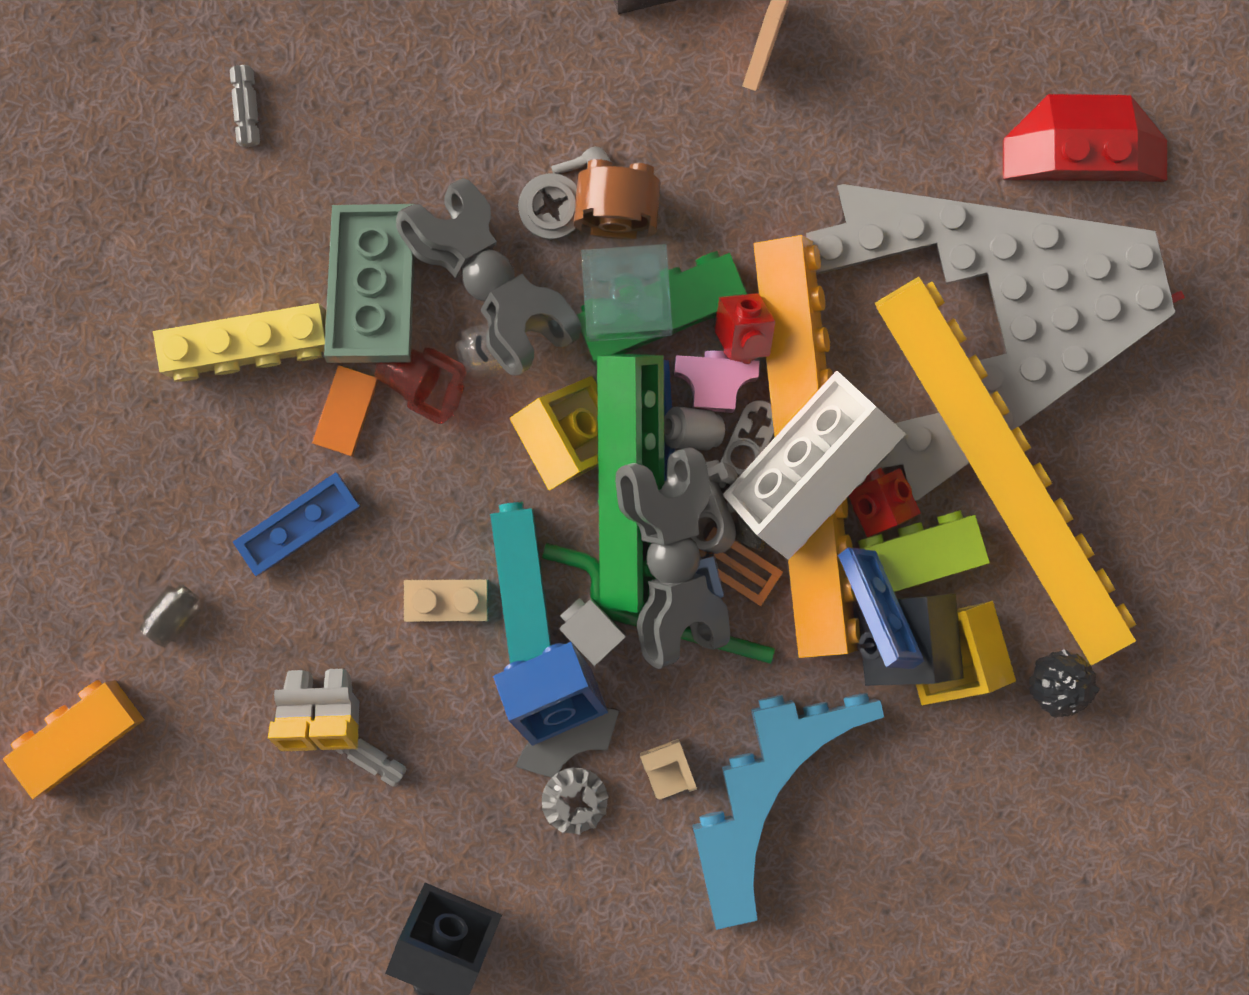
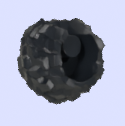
(1063, 683)

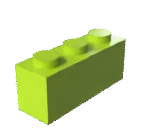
(930, 552)

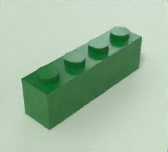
(692, 299)

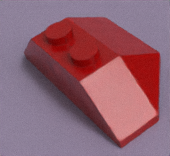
(1086, 141)

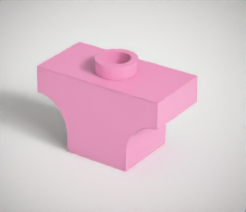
(715, 379)

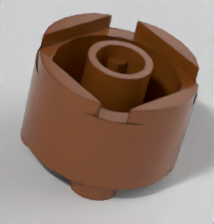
(617, 200)

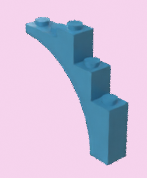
(785, 741)

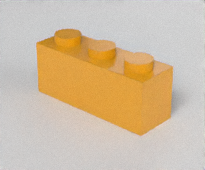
(72, 737)

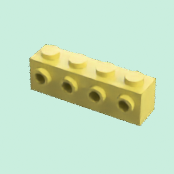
(241, 341)

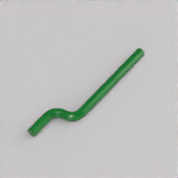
(592, 567)

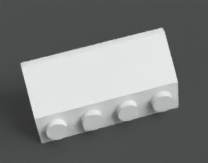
(812, 465)

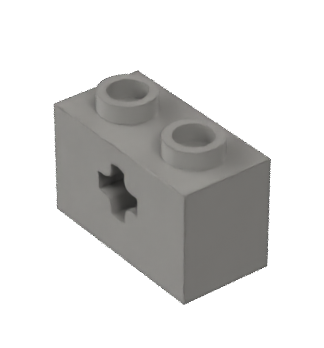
(591, 630)

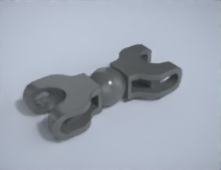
(510, 301)
(669, 521)

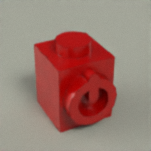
(744, 327)

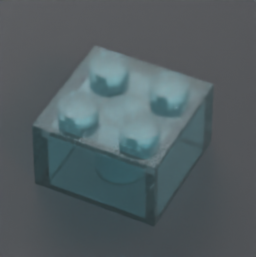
(626, 292)

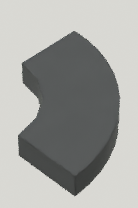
(550, 755)

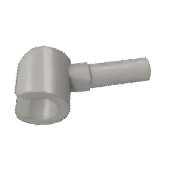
(590, 154)

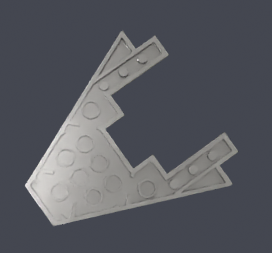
(1060, 288)

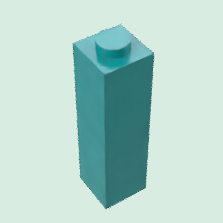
(520, 581)

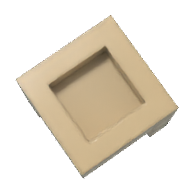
(668, 769)

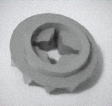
(532, 201)
(566, 784)

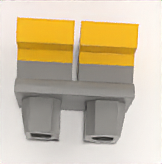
(315, 716)

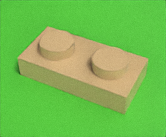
(445, 600)

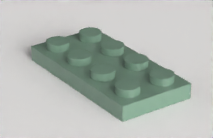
(368, 286)

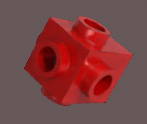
(883, 501)

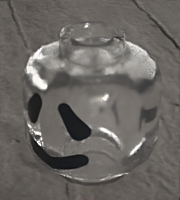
(474, 354)

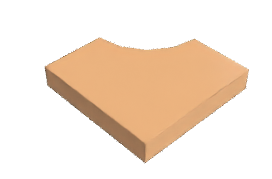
(765, 43)

